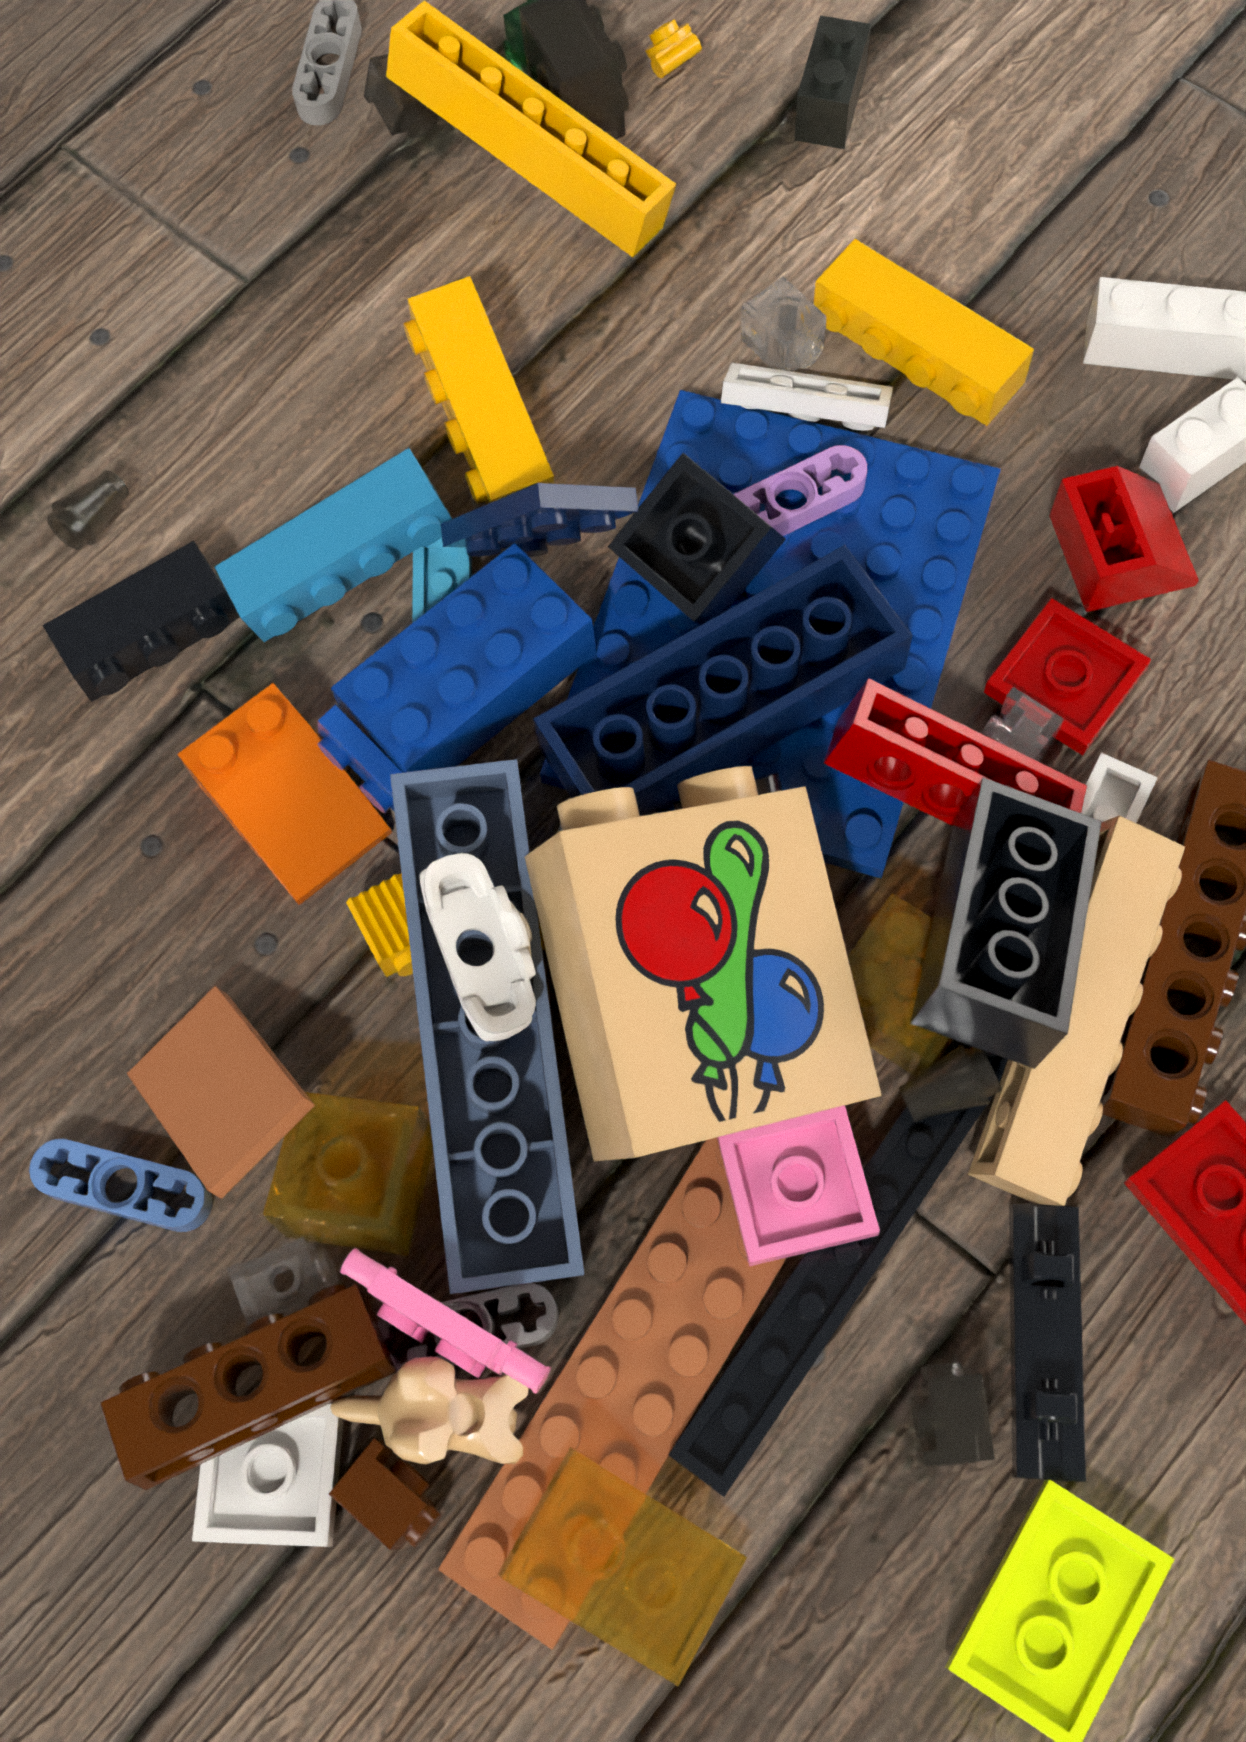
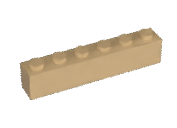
(1049, 1111)

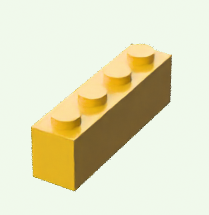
(922, 332)

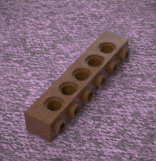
(1136, 1088)

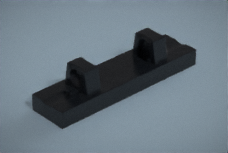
(1046, 1344)

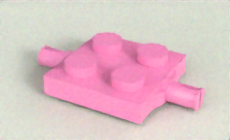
(461, 1339)

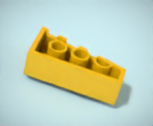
(476, 391)

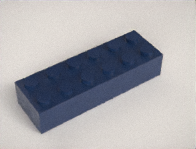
(728, 686)

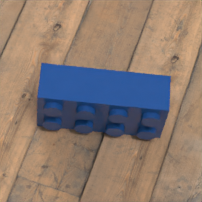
(468, 665)

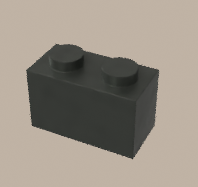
(832, 82)

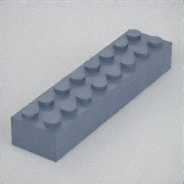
(489, 1102)

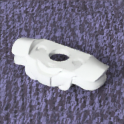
(463, 899)

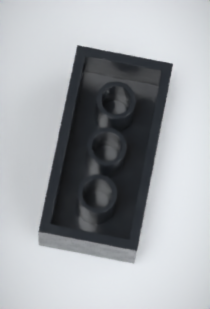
(1008, 924)

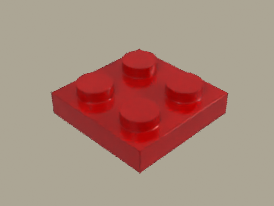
(1071, 671)

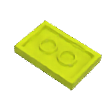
(1060, 1614)

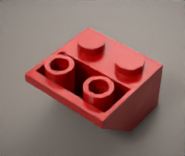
(1119, 538)

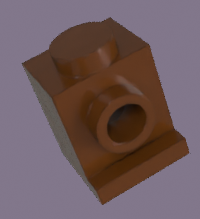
(387, 1497)

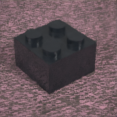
(696, 542)

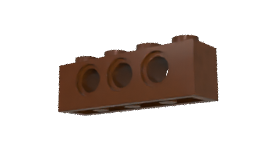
(142, 1413)

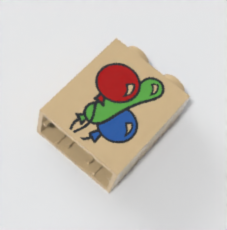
(698, 964)

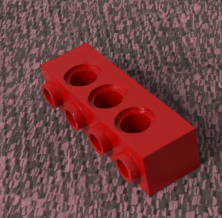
(933, 758)

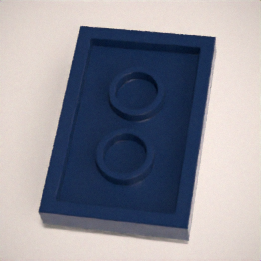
(539, 518)

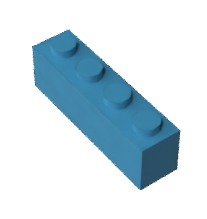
(334, 546)

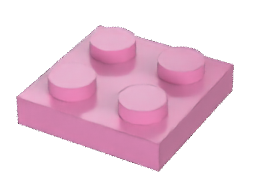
(798, 1186)

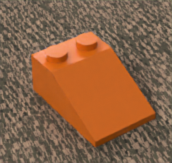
(284, 793)

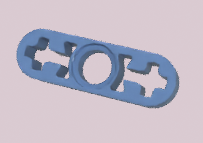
(85, 1157)

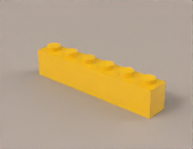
(528, 128)

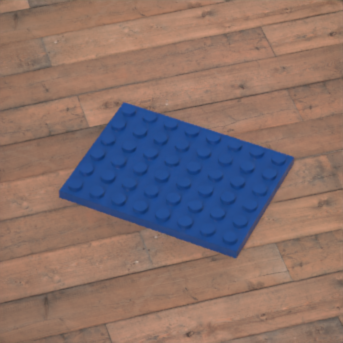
(907, 530)

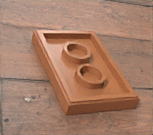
(219, 1091)

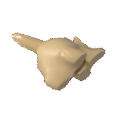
(433, 1412)

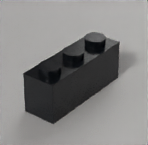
(141, 621)

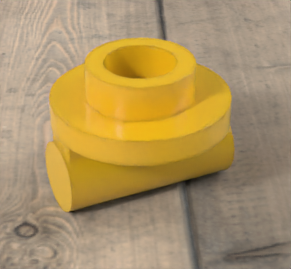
(671, 47)

